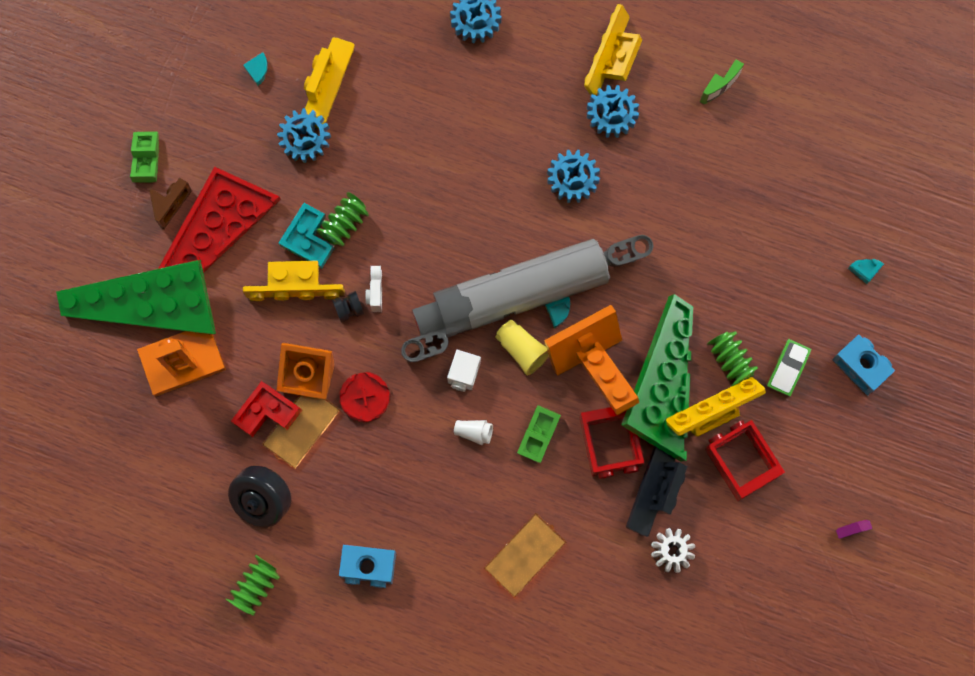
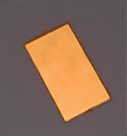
(296, 442)
(525, 555)

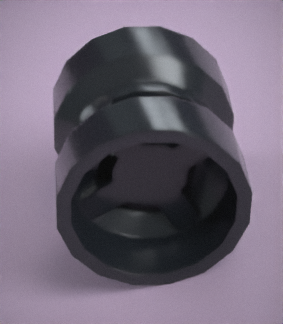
(343, 309)

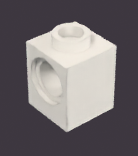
(463, 370)

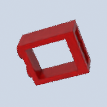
(602, 416)
(738, 429)

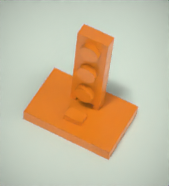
(586, 345)
(180, 361)

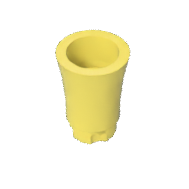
(522, 347)

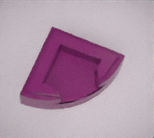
(854, 528)

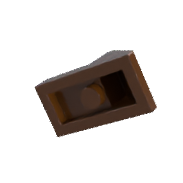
(166, 207)

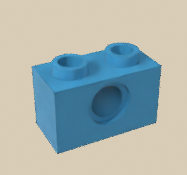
(849, 361)
(354, 556)

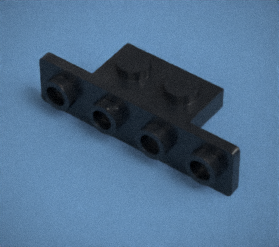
(657, 491)

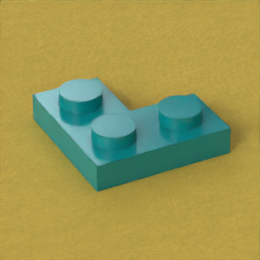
(300, 236)

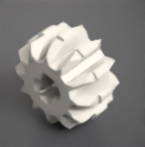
(682, 551)

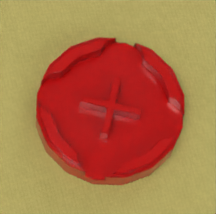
(364, 397)

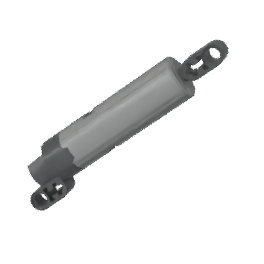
(518, 290)

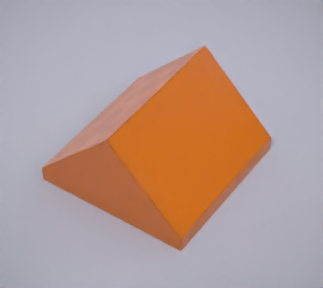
(305, 371)

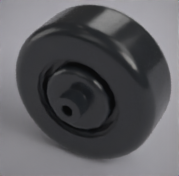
(259, 496)

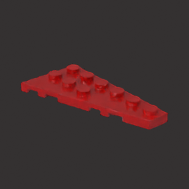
(218, 219)

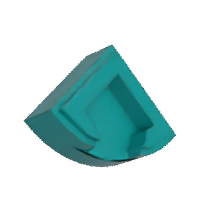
(257, 68)
(866, 268)
(558, 311)

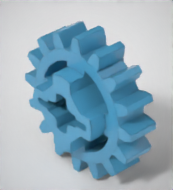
(480, 25)
(606, 103)
(308, 126)
(579, 182)

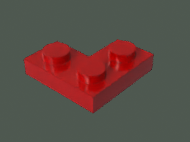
(265, 404)

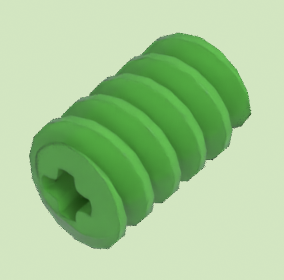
(343, 220)
(732, 356)
(254, 586)

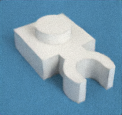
(374, 295)

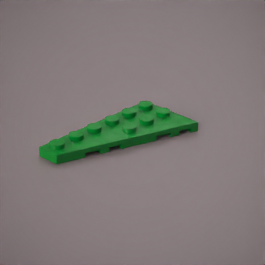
(155, 298)
(664, 381)

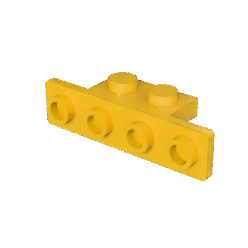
(615, 52)
(327, 77)
(293, 280)
(716, 409)

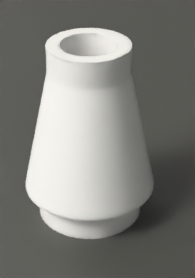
(476, 431)

